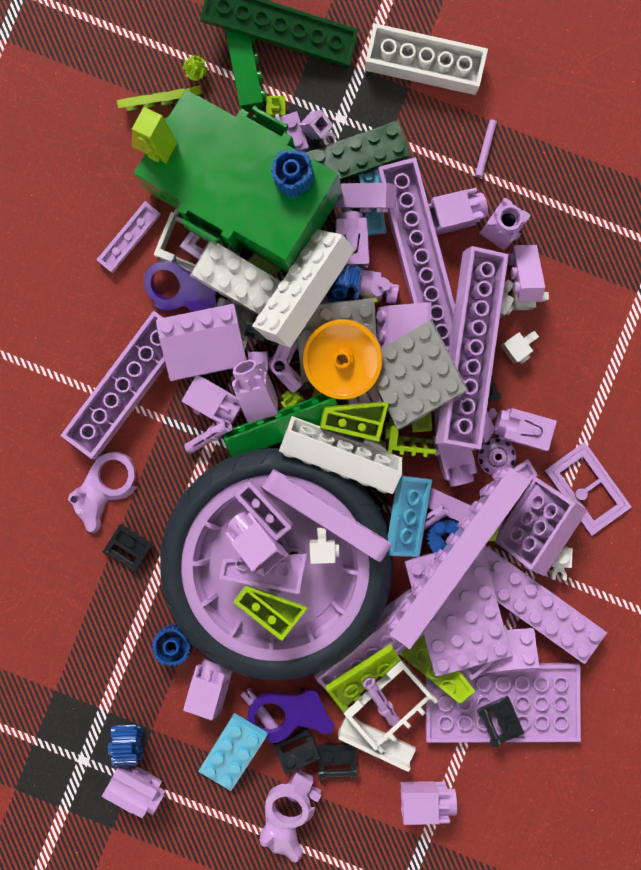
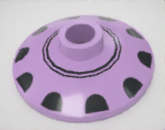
(487, 454)

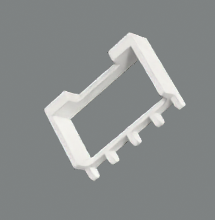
(166, 256)
(366, 697)

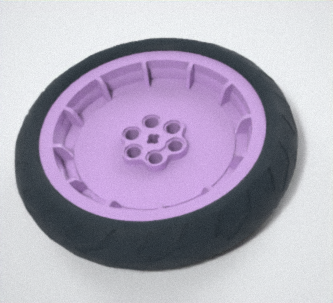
(340, 596)

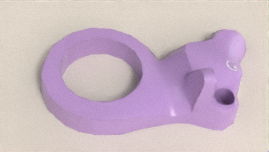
(92, 496)
(280, 830)

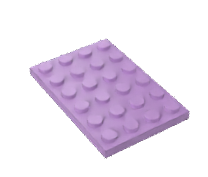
(468, 623)

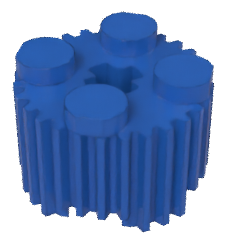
(293, 183)
(346, 285)
(438, 529)
(162, 648)
(125, 745)

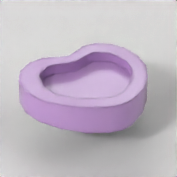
(379, 285)

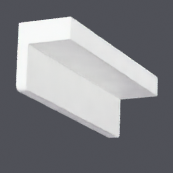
(395, 753)

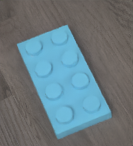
(408, 516)
(233, 752)

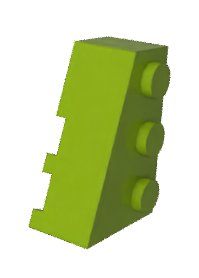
(153, 136)
(359, 420)
(270, 610)

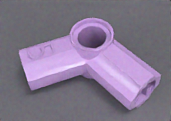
(287, 374)

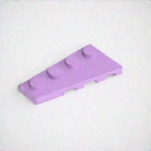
(283, 577)

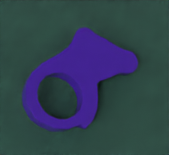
(191, 293)
(300, 710)

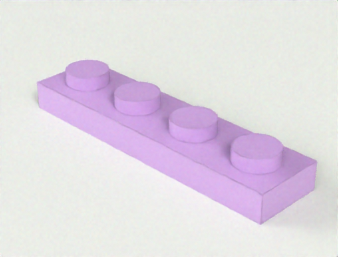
(128, 237)

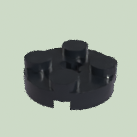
(252, 333)

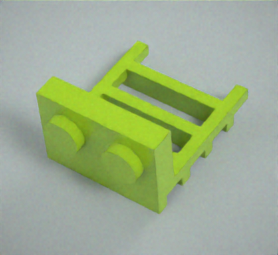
(396, 442)

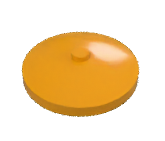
(342, 359)

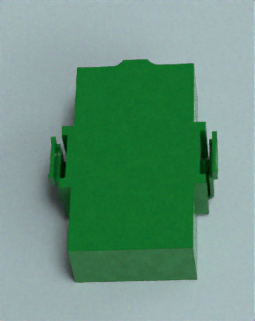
(226, 186)

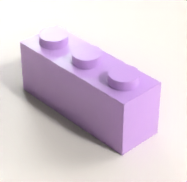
(367, 197)
(526, 273)
(263, 509)

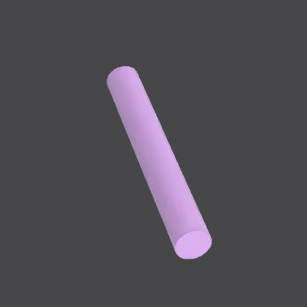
(485, 149)

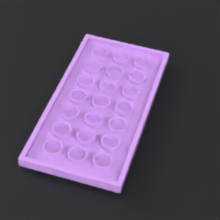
(543, 700)

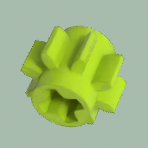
(195, 68)
(291, 398)

